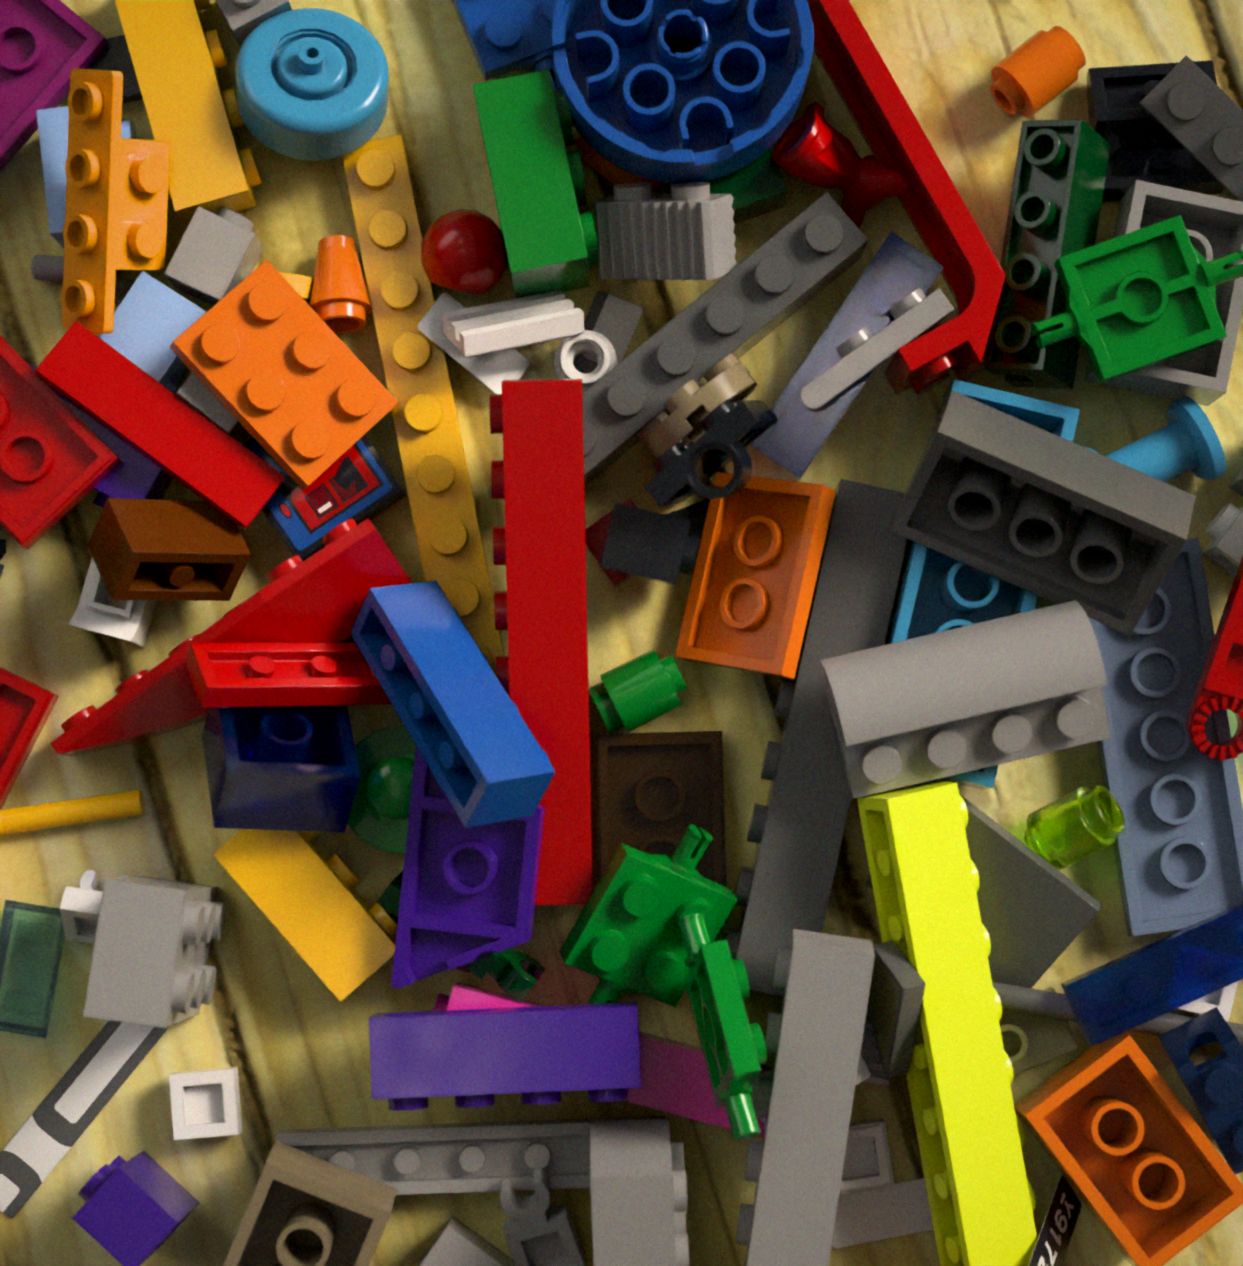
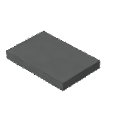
(1022, 903)

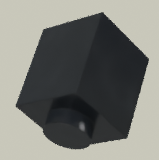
(649, 545)

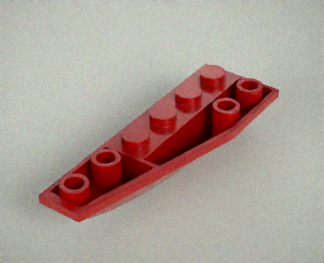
(302, 604)

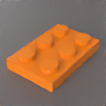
(284, 374)
(756, 576)

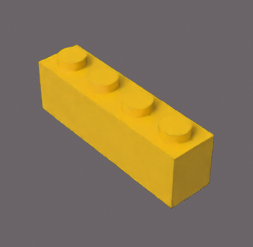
(188, 105)

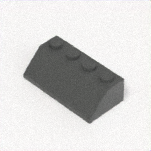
(1044, 513)

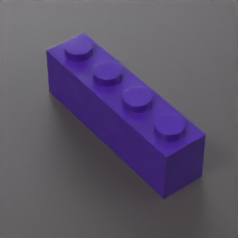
(504, 1053)

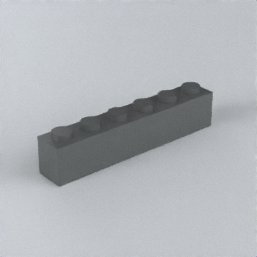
(720, 322)

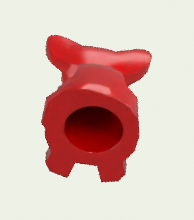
(829, 160)

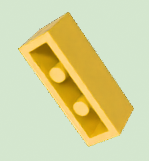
(312, 904)

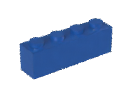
(452, 703)

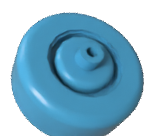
(312, 84)

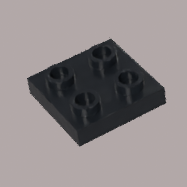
(726, 436)

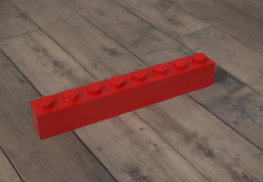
(547, 610)

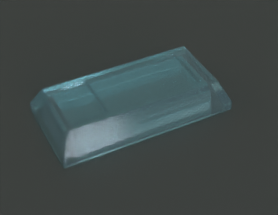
(29, 966)

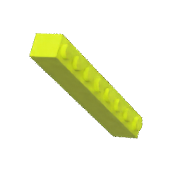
(958, 1064)

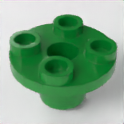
(384, 788)

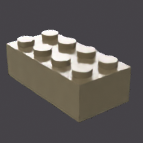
(310, 1214)

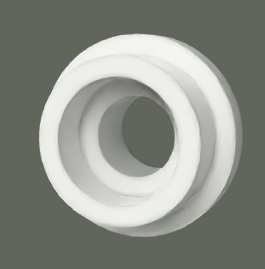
(587, 342)

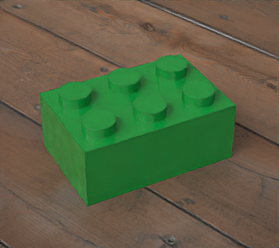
(536, 183)

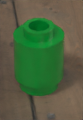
(638, 691)

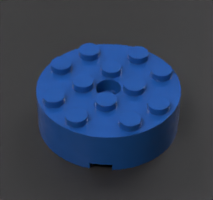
(687, 111)

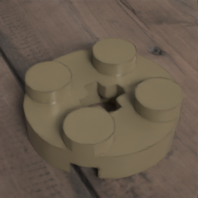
(693, 403)

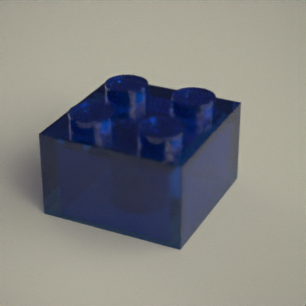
(281, 767)

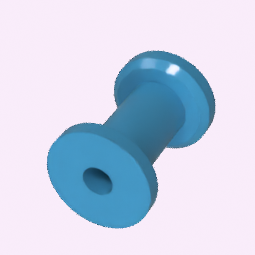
(1178, 447)

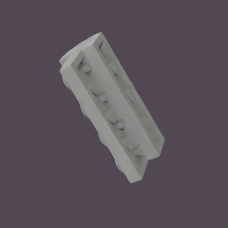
(967, 698)

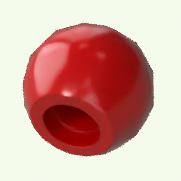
(464, 252)

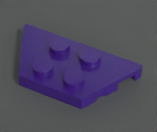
(461, 885)

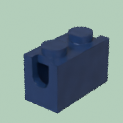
(1214, 1084)

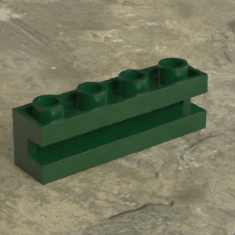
(1049, 216)

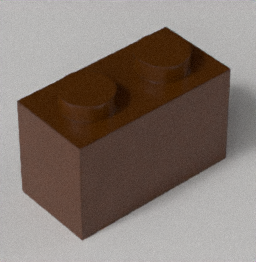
(167, 550)

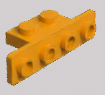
(111, 200)

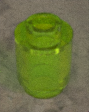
(1074, 826)

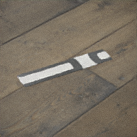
(71, 1109)

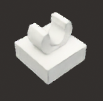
(81, 909)

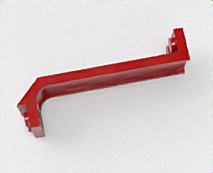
(930, 202)

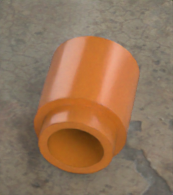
(1037, 72)

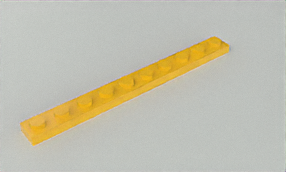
(421, 383)

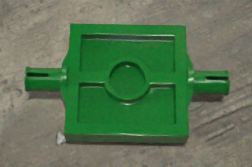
(1139, 299)
(631, 921)
(727, 1040)

